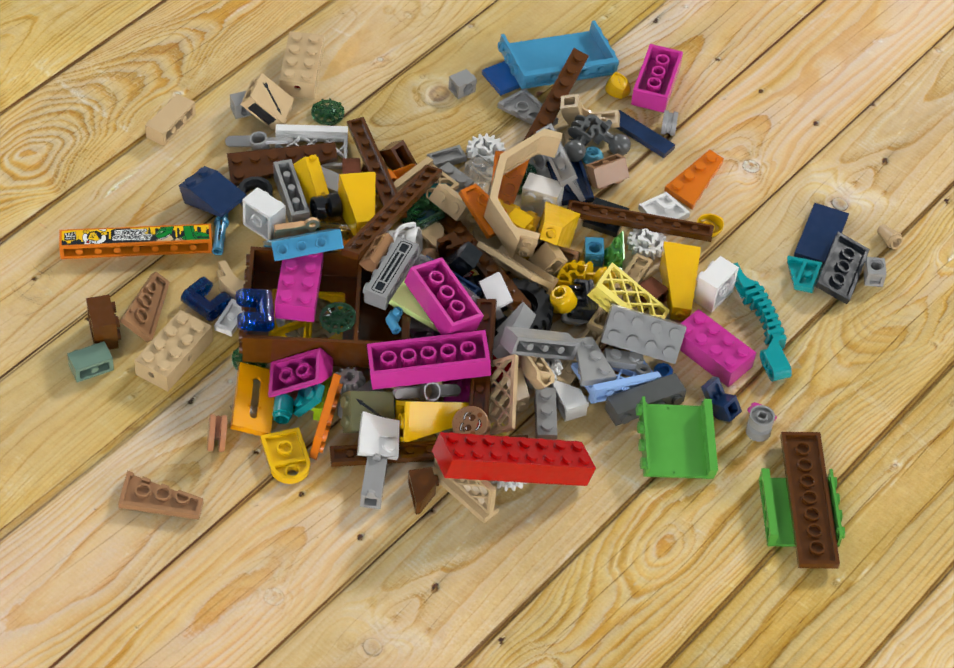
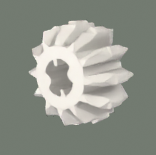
(351, 379)

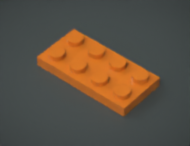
(326, 417)

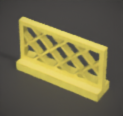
(604, 296)

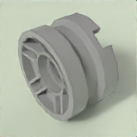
(669, 122)

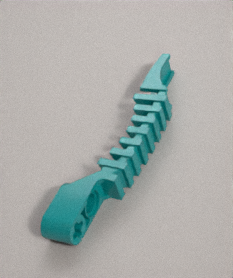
(773, 357)

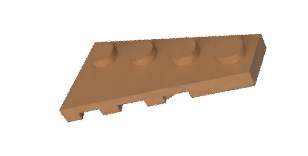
(146, 307)
(150, 497)

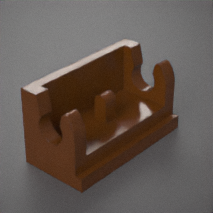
(448, 244)

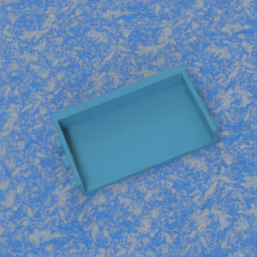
(542, 59)
(305, 244)

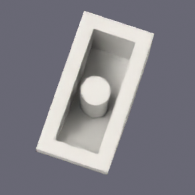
(570, 401)

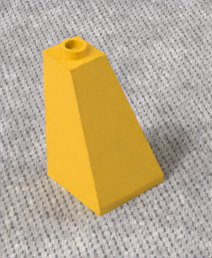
(357, 199)
(557, 225)
(679, 275)
(424, 417)

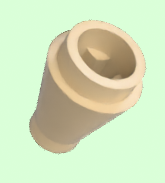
(891, 237)

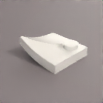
(664, 206)
(378, 436)

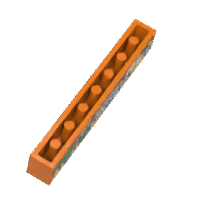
(135, 241)

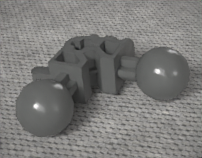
(597, 132)

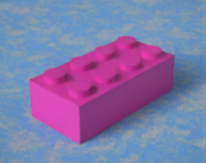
(657, 78)
(299, 287)
(443, 297)
(716, 348)

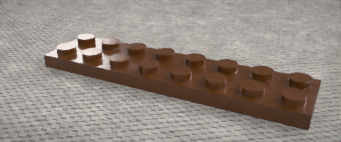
(809, 500)

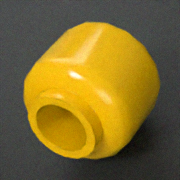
(563, 299)

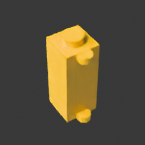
(311, 177)

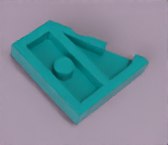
(803, 273)
(307, 399)

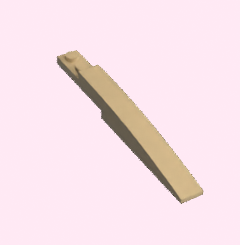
(636, 270)

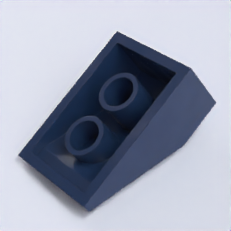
(211, 192)

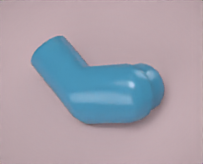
(393, 318)

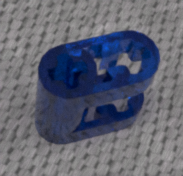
(195, 299)
(263, 318)

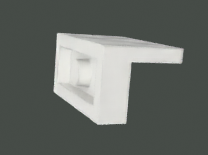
(495, 288)

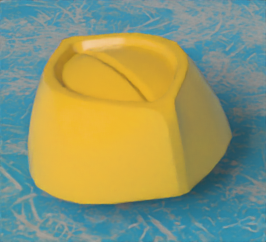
(618, 86)
(714, 220)

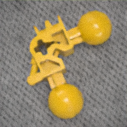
(580, 271)

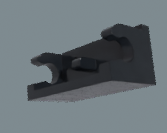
(585, 305)

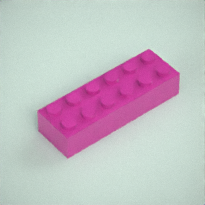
(429, 359)

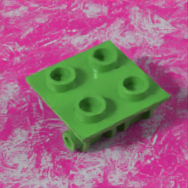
(615, 252)

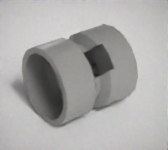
(760, 423)

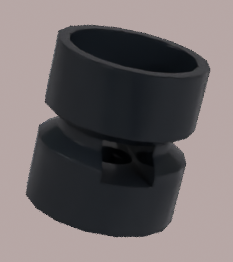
(326, 206)

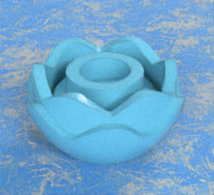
(592, 154)

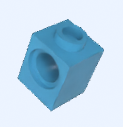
(594, 251)

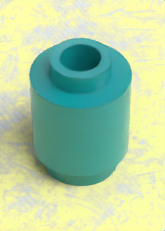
(283, 408)

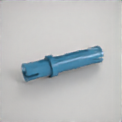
(218, 245)

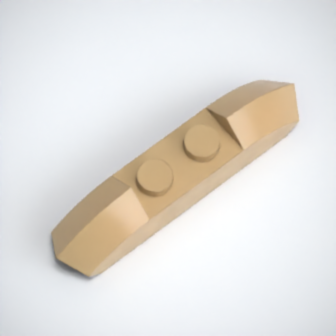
(536, 371)

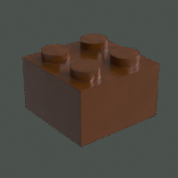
(103, 321)

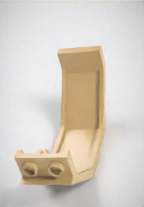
(513, 238)

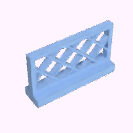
(600, 391)

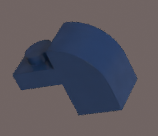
(724, 405)

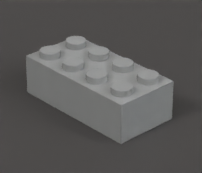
(643, 333)

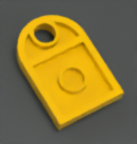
(286, 452)

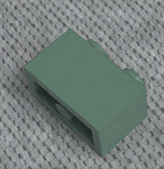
(90, 361)

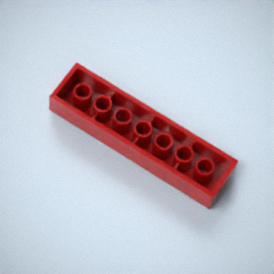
(513, 459)

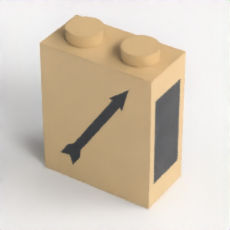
(267, 101)

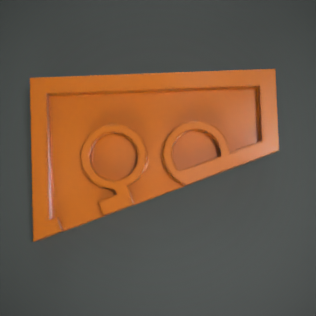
(476, 202)

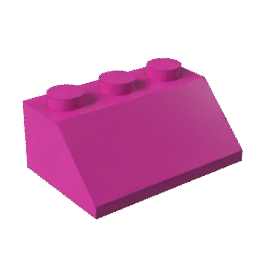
(299, 371)

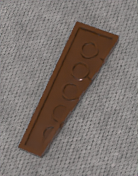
(260, 162)

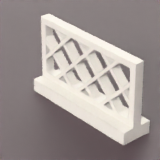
(314, 134)

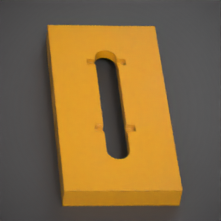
(241, 417)

